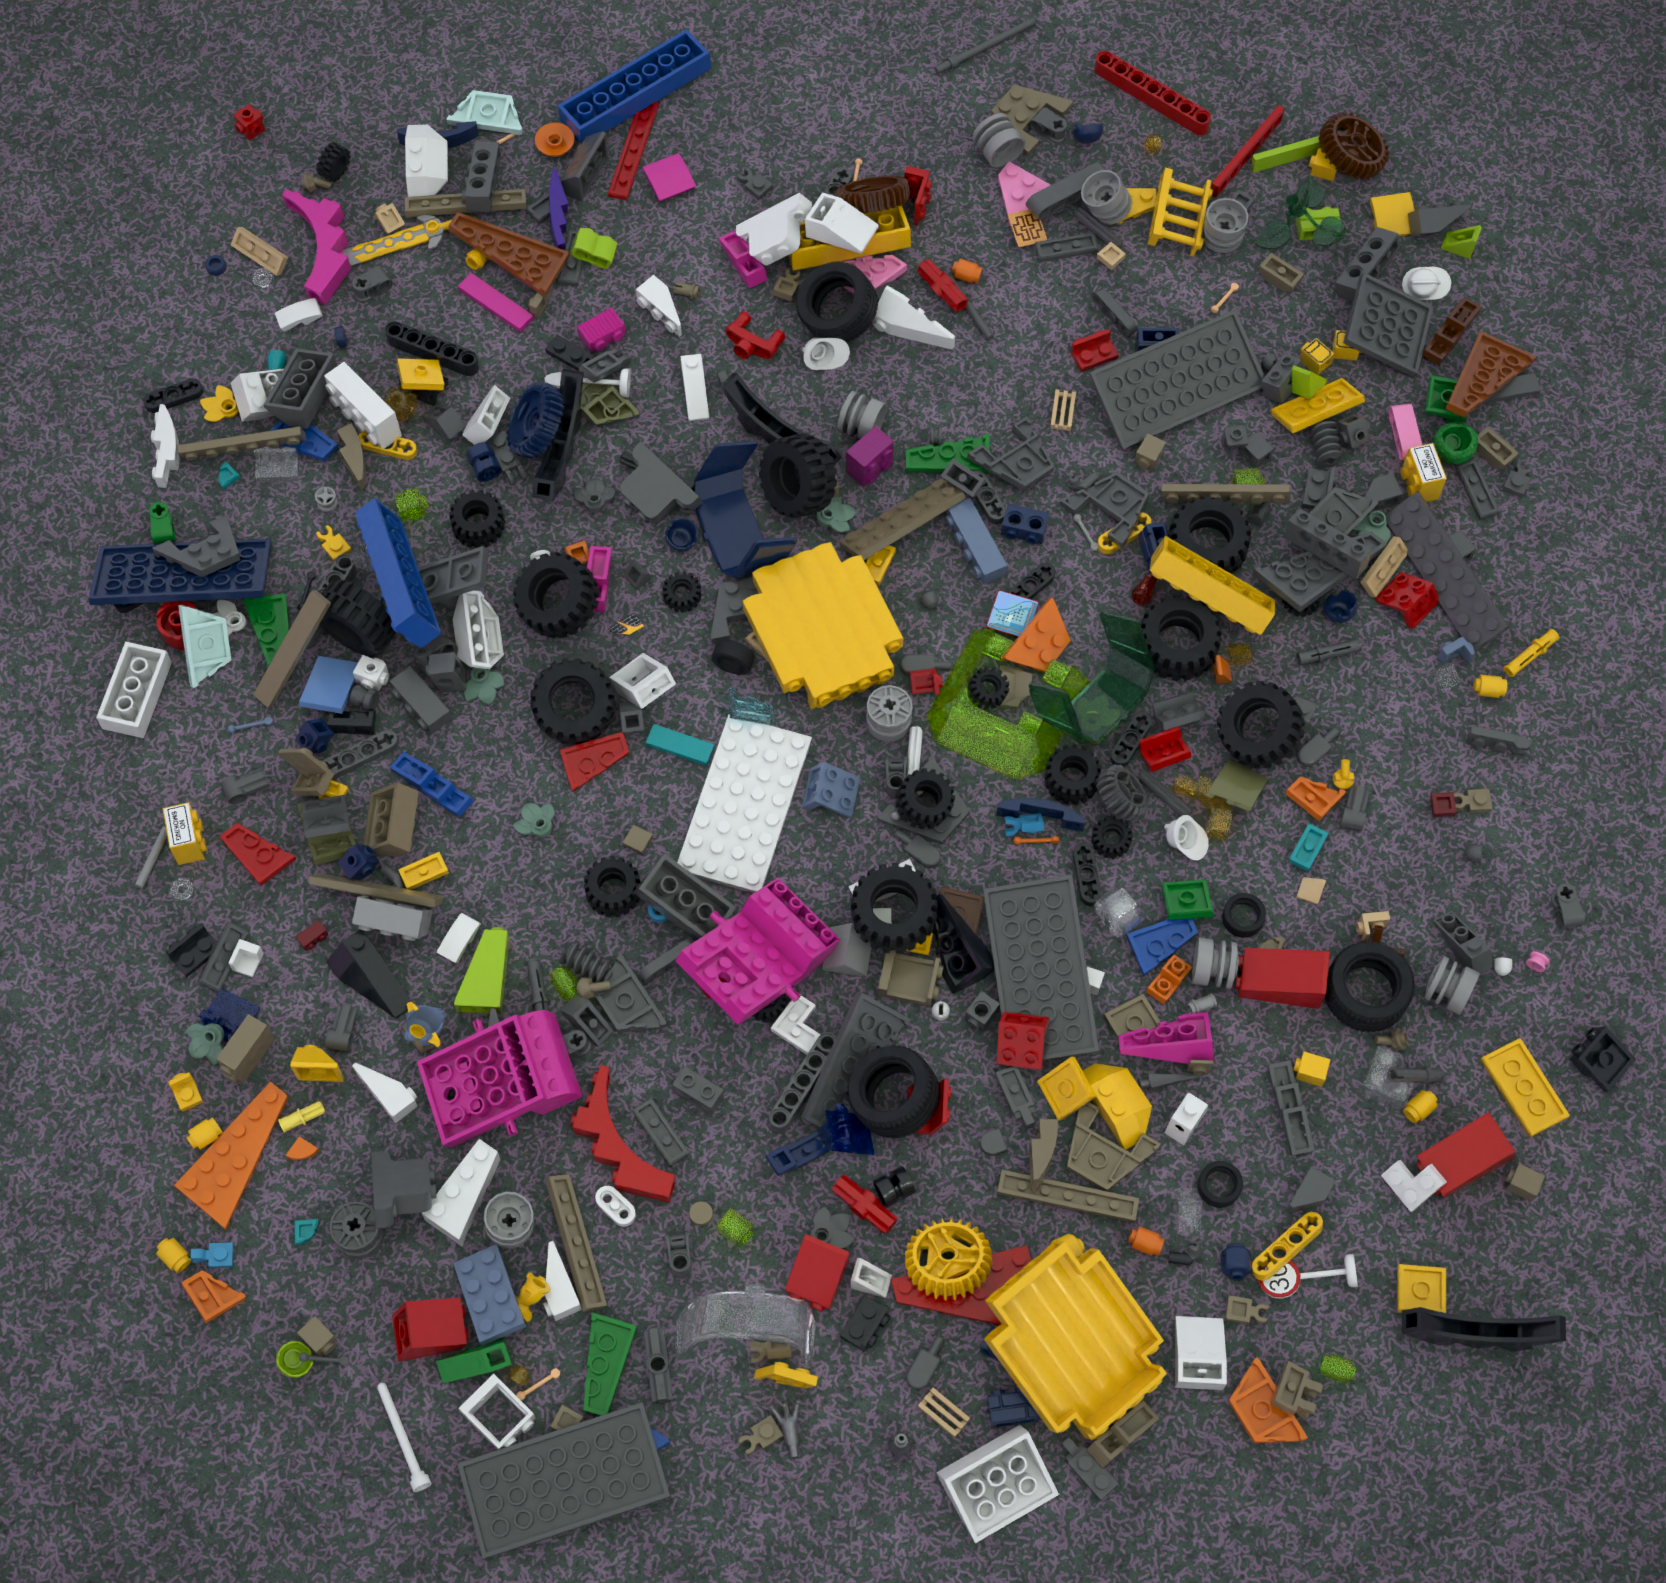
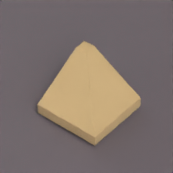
(1311, 890)

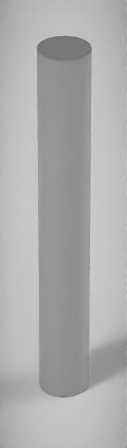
(146, 870)

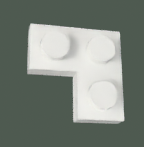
(791, 1025)
(1410, 1189)

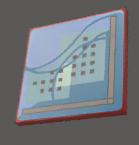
(1011, 613)

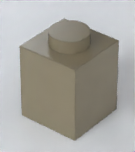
(1150, 452)
(1524, 1182)
(317, 1337)

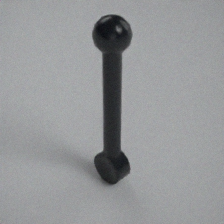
(311, 576)

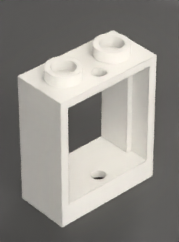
(641, 693)
(481, 1395)

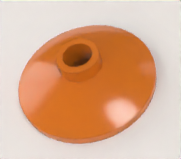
(554, 133)

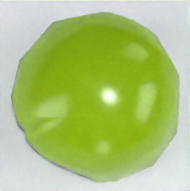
(288, 1359)

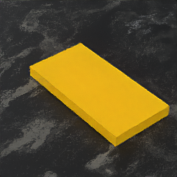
(1327, 402)
(1525, 1087)

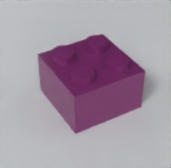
(869, 457)

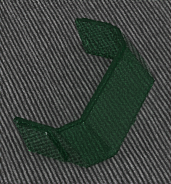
(1110, 695)

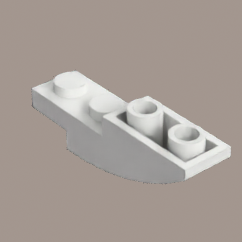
(166, 443)

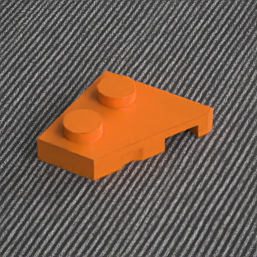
(1314, 796)
(211, 1295)

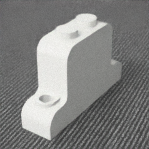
(775, 230)

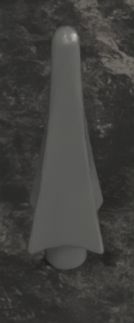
(1157, 1081)

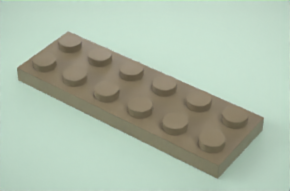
(902, 519)

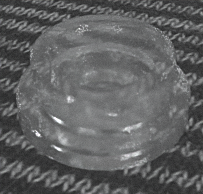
(262, 273)
(179, 883)

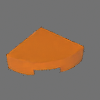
(301, 1150)

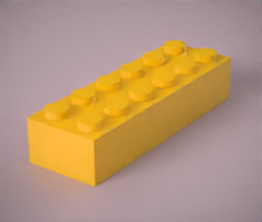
(891, 235)
(1212, 586)

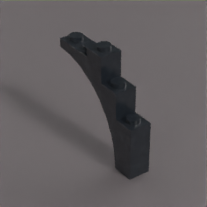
(760, 419)
(552, 470)
(1480, 1332)

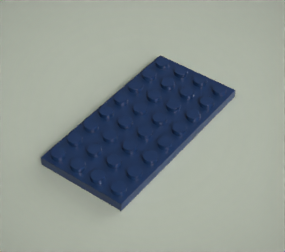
(137, 576)

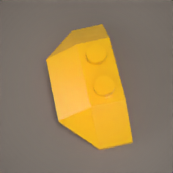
(1120, 1102)

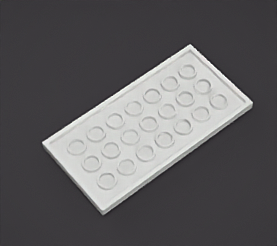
(744, 804)

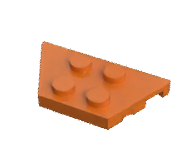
(1040, 640)
(1256, 1413)

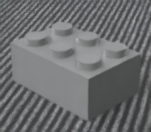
(392, 917)

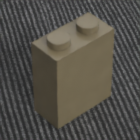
(245, 1049)

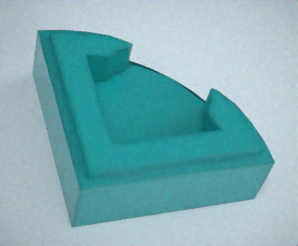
(227, 475)
(304, 1230)

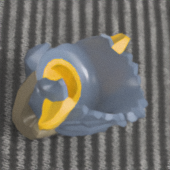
(423, 1026)

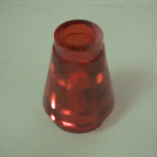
(1144, 590)

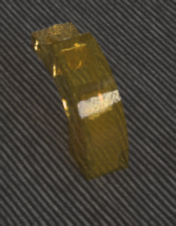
(1218, 810)

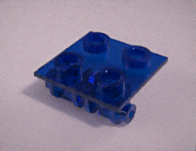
(228, 1012)
(848, 1132)

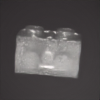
(276, 464)

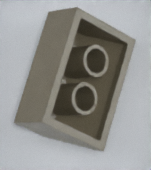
(391, 820)

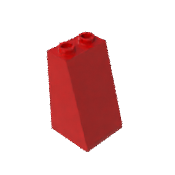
(1283, 976)
(1468, 1154)

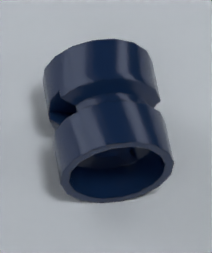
(483, 460)

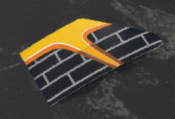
(627, 625)

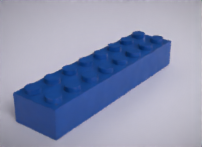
(635, 86)
(397, 573)

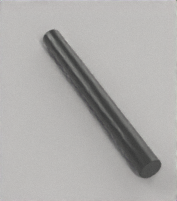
(975, 315)

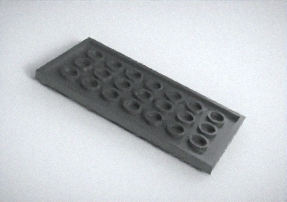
(1177, 379)
(1043, 961)
(563, 1480)

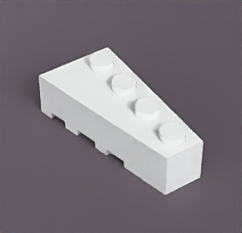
(463, 1192)

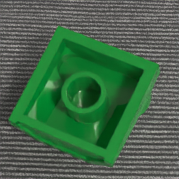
(1437, 397)

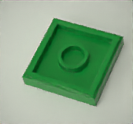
(1187, 899)

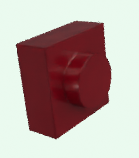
(1443, 804)

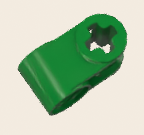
(161, 523)

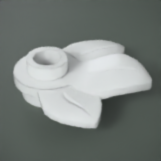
(229, 612)

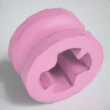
(1537, 961)

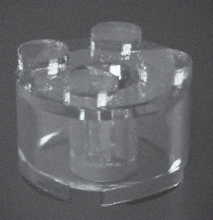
(1119, 911)

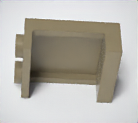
(910, 978)

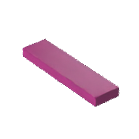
(495, 302)

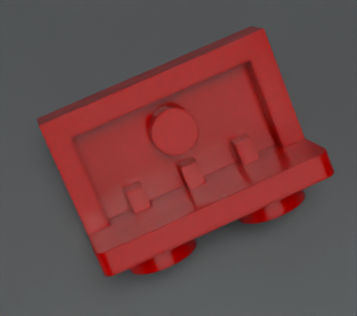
(1164, 749)

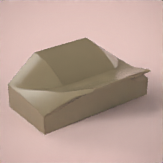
(1280, 273)
(1495, 449)
(1018, 686)

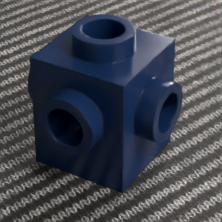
(314, 735)
(358, 862)

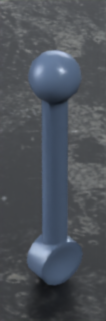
(267, 721)

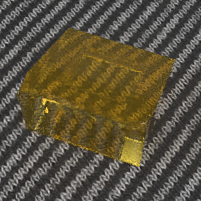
(1239, 654)

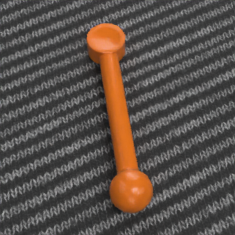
(1017, 840)

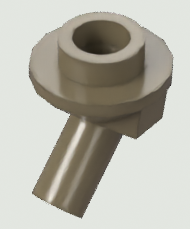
(309, 182)
(586, 987)
(1397, 1040)

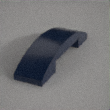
(465, 132)
(1047, 808)
(801, 1152)

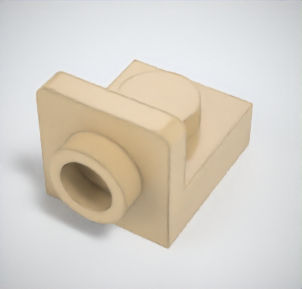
(388, 218)
(1369, 920)

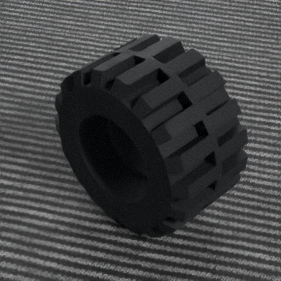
(474, 504)
(933, 784)
(1070, 790)
(608, 870)

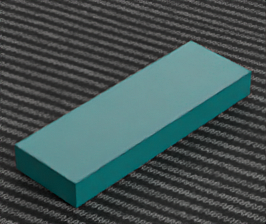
(680, 744)

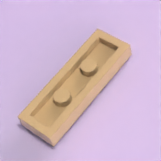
(259, 251)
(1384, 566)

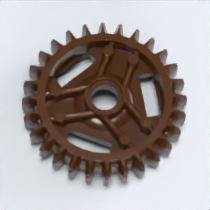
(1345, 154)
(875, 193)

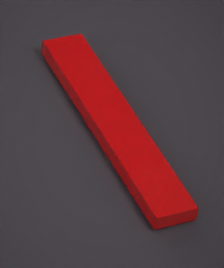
(1247, 151)
(632, 152)

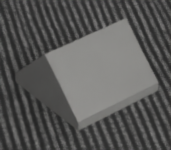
(850, 954)

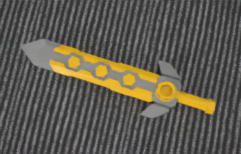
(431, 230)

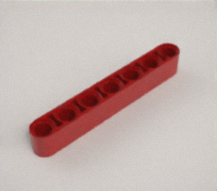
(1152, 93)

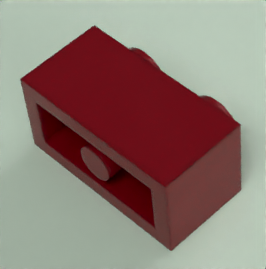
(312, 936)

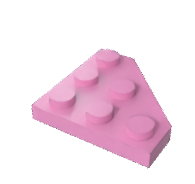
(1017, 187)
(878, 270)

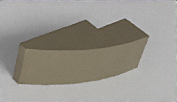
(352, 454)
(1042, 1151)
(1122, 1434)

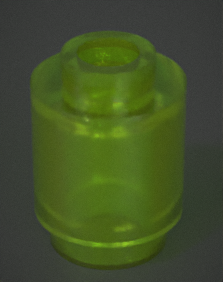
(564, 982)
(1338, 1368)

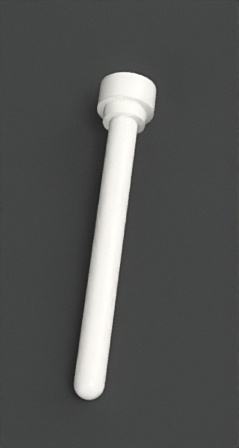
(419, 1479)

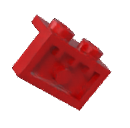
(1093, 350)

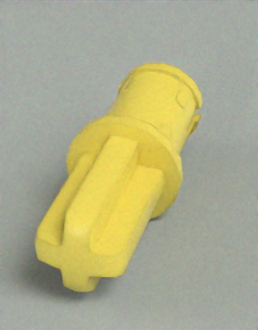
(301, 1116)

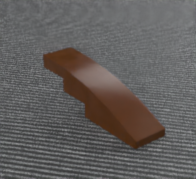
(1451, 330)

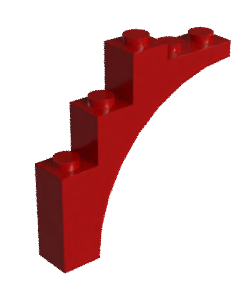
(633, 1173)

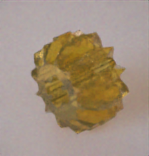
(407, 404)

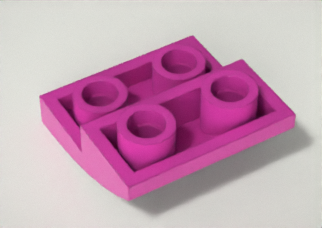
(669, 177)

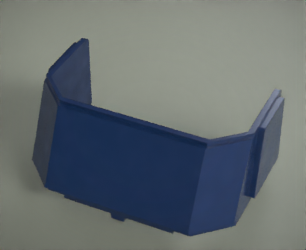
(727, 516)

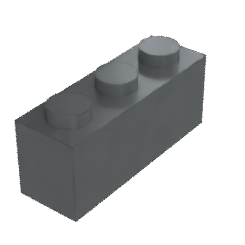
(419, 700)

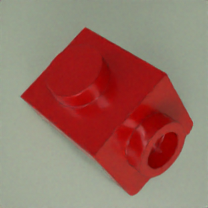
(925, 681)

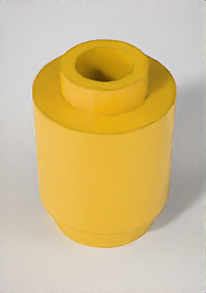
(1490, 686)
(1420, 1106)
(204, 1133)
(173, 1255)

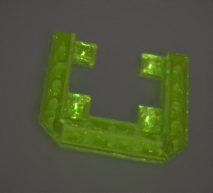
(985, 738)

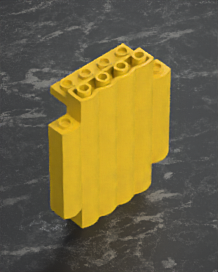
(823, 625)
(1074, 1340)

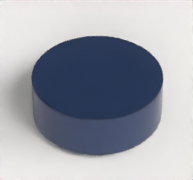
(215, 265)
(340, 336)

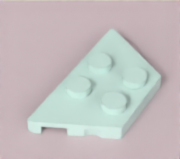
(490, 112)
(204, 643)

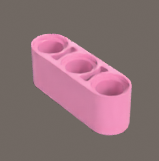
(1404, 428)

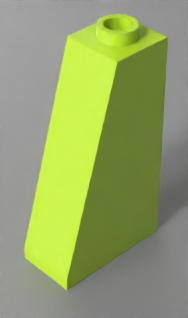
(486, 975)

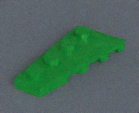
(936, 458)
(270, 622)
(608, 1352)

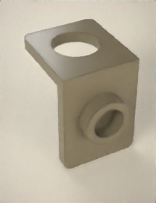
(1199, 1067)

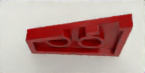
(593, 757)
(257, 855)

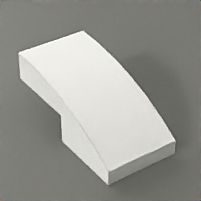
(297, 313)
(458, 937)

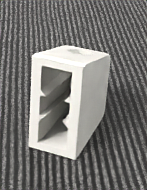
(1188, 1117)

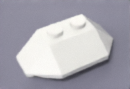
(425, 161)
(477, 631)

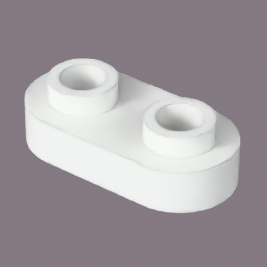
(616, 1206)

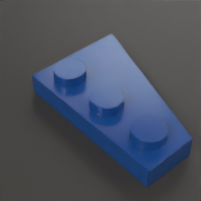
(316, 444)
(1159, 941)

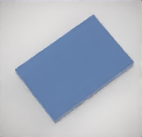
(329, 685)

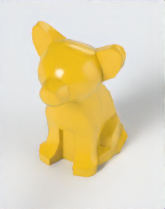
(531, 1293)

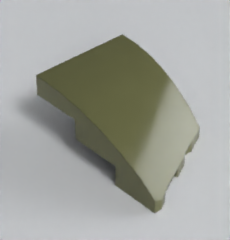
(605, 404)
(1238, 785)
(330, 846)

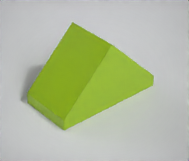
(1462, 241)
(1306, 382)

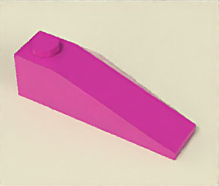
(1175, 1041)

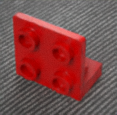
(919, 189)
(1410, 596)
(1021, 1040)
(941, 1114)

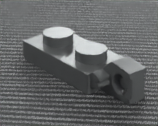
(1016, 1095)
(1088, 1470)

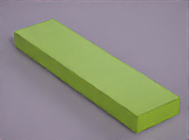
(1285, 154)

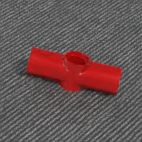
(942, 285)
(864, 1204)

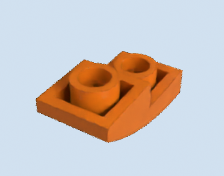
(1168, 979)

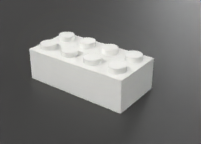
(362, 406)
(134, 689)

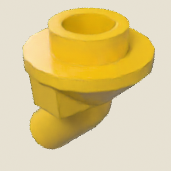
(1343, 777)

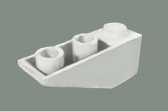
(657, 299)

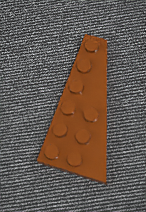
(522, 256)
(1486, 371)

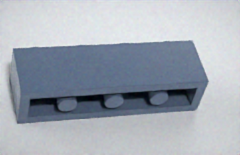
(976, 541)

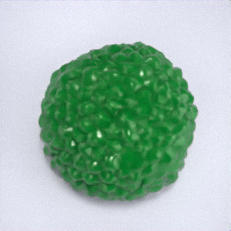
(1455, 442)

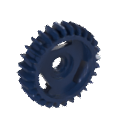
(535, 420)

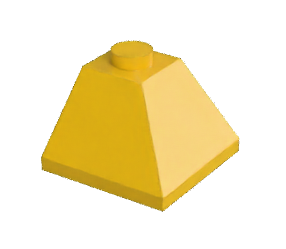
(315, 1065)

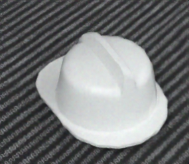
(1427, 283)
(825, 353)
(1187, 837)

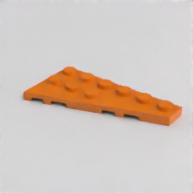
(228, 1164)

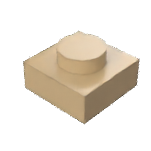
(1111, 255)

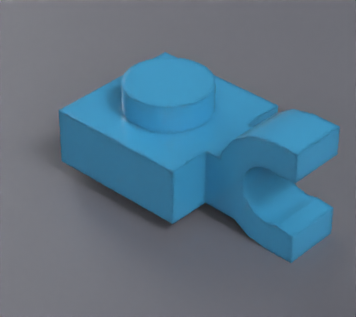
(1027, 823)
(218, 1256)

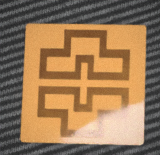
(1026, 228)

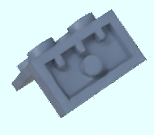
(831, 789)

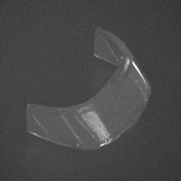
(747, 1316)

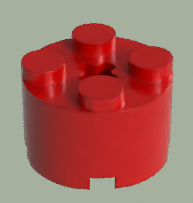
(169, 623)

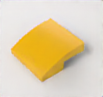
(1392, 212)

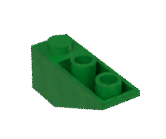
(475, 1361)

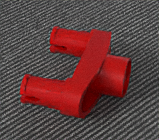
(749, 343)

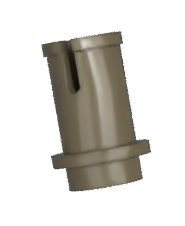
(686, 290)

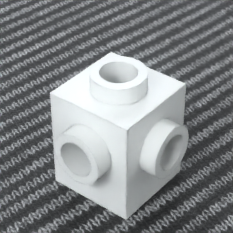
(371, 673)

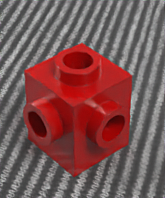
(249, 122)

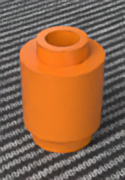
(966, 271)
(1146, 1241)

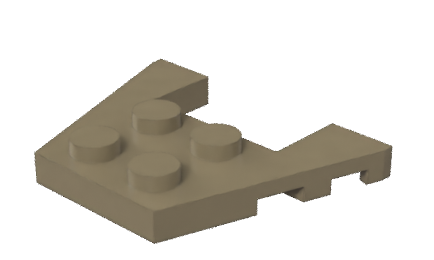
(1023, 104)
(1100, 1159)

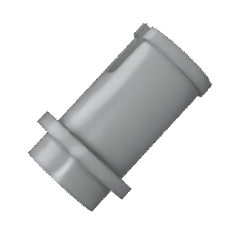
(1201, 1004)

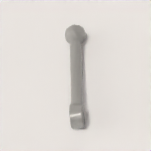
(1094, 546)

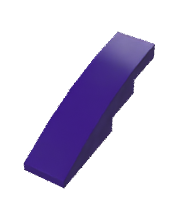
(557, 207)

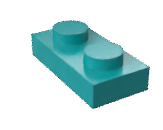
(1308, 847)

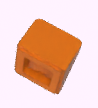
(578, 550)
(1221, 670)

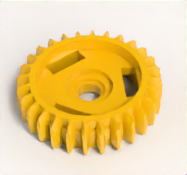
(939, 1272)

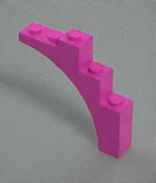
(330, 263)

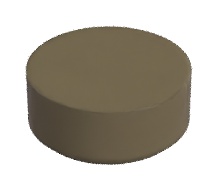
(701, 1213)

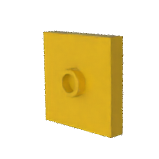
(420, 374)
(1066, 1088)
(1421, 1287)

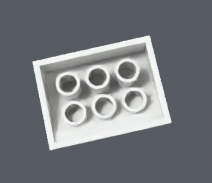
(998, 1483)

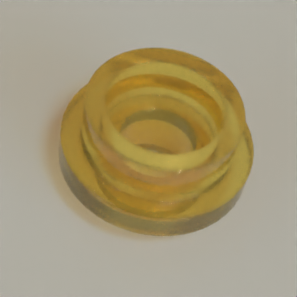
(1153, 143)
(519, 1375)

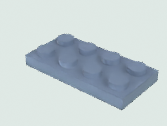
(489, 1295)

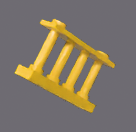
(1160, 215)

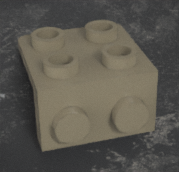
(314, 774)

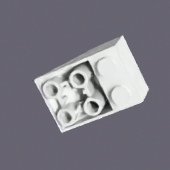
(839, 224)
(252, 391)
(1200, 1353)

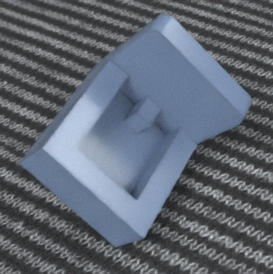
(1453, 649)

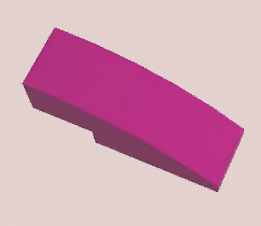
(747, 266)
(599, 564)

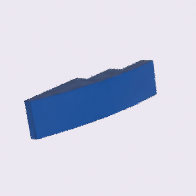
(431, 784)

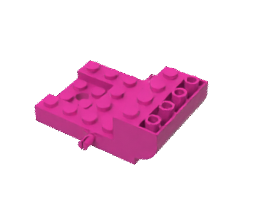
(759, 952)
(499, 1076)

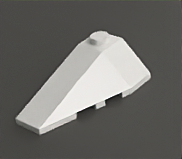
(902, 320)

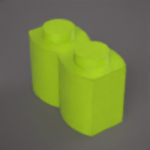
(593, 248)

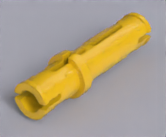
(1537, 648)

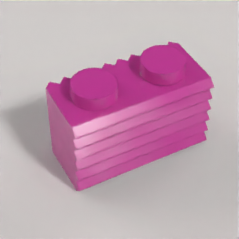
(601, 330)

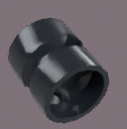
(895, 1186)

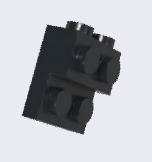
(1602, 1057)

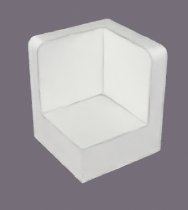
(246, 958)

